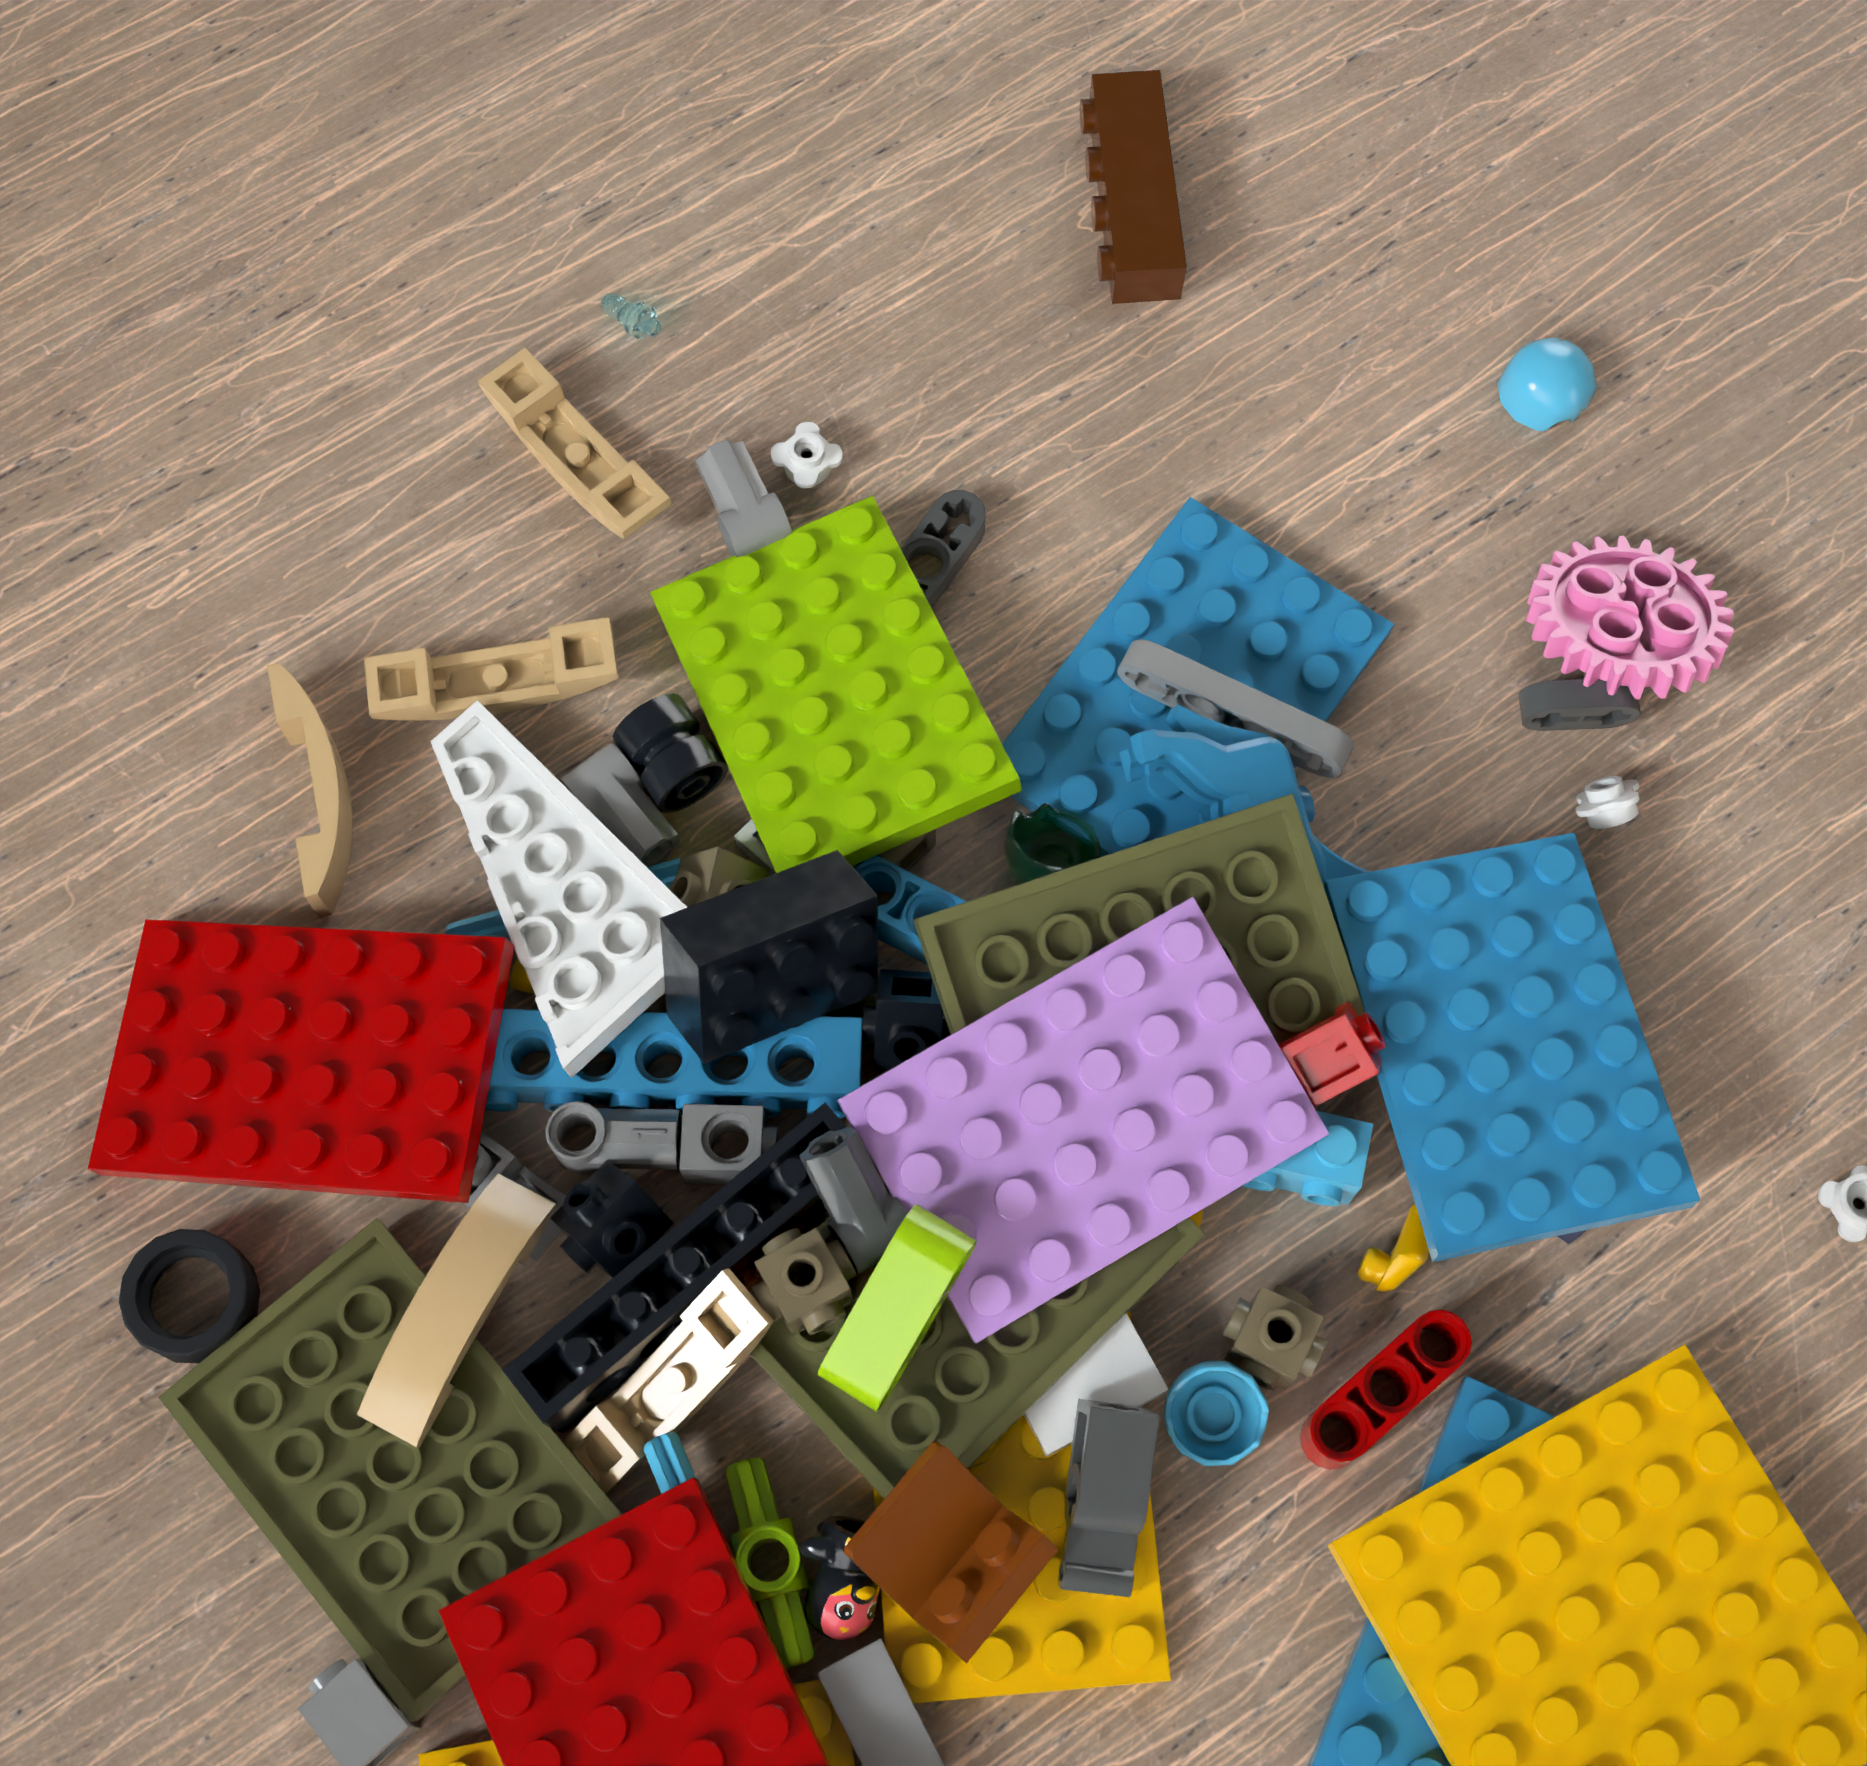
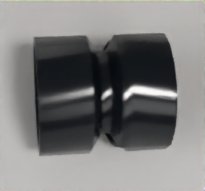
(666, 747)

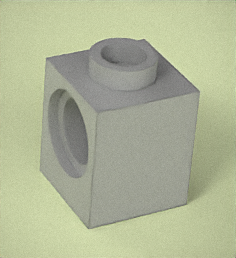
(705, 1124)
(355, 1715)

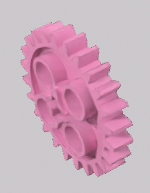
(1630, 617)

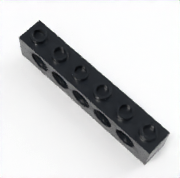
(642, 1304)

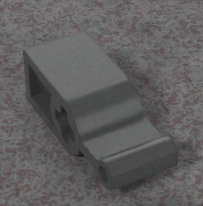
(1106, 1496)

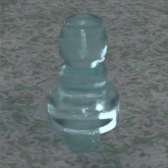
(637, 318)

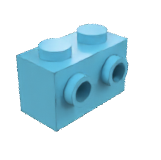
(1328, 1169)

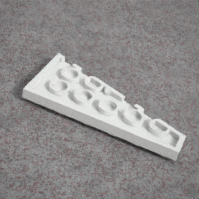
(564, 885)

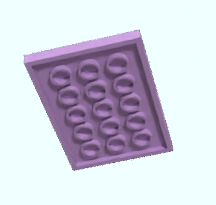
(1087, 1115)

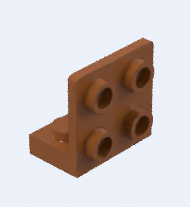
(949, 1551)

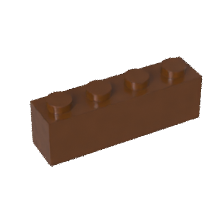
(1135, 187)

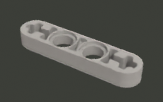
(1184, 682)

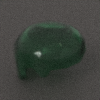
(1042, 846)

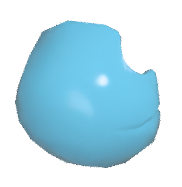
(1547, 383)
(1215, 1413)

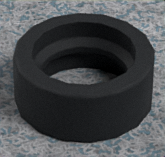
(147, 1269)

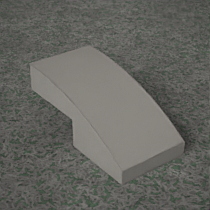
(878, 1710)

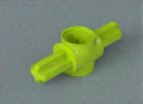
(758, 1525)

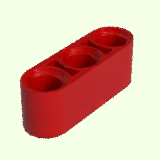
(1410, 1369)

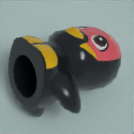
(841, 1595)

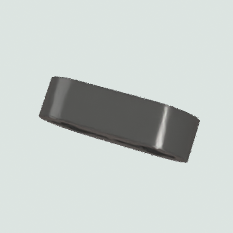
(1576, 707)

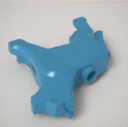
(1228, 772)

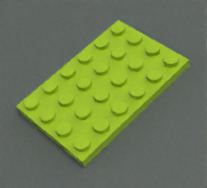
(834, 691)

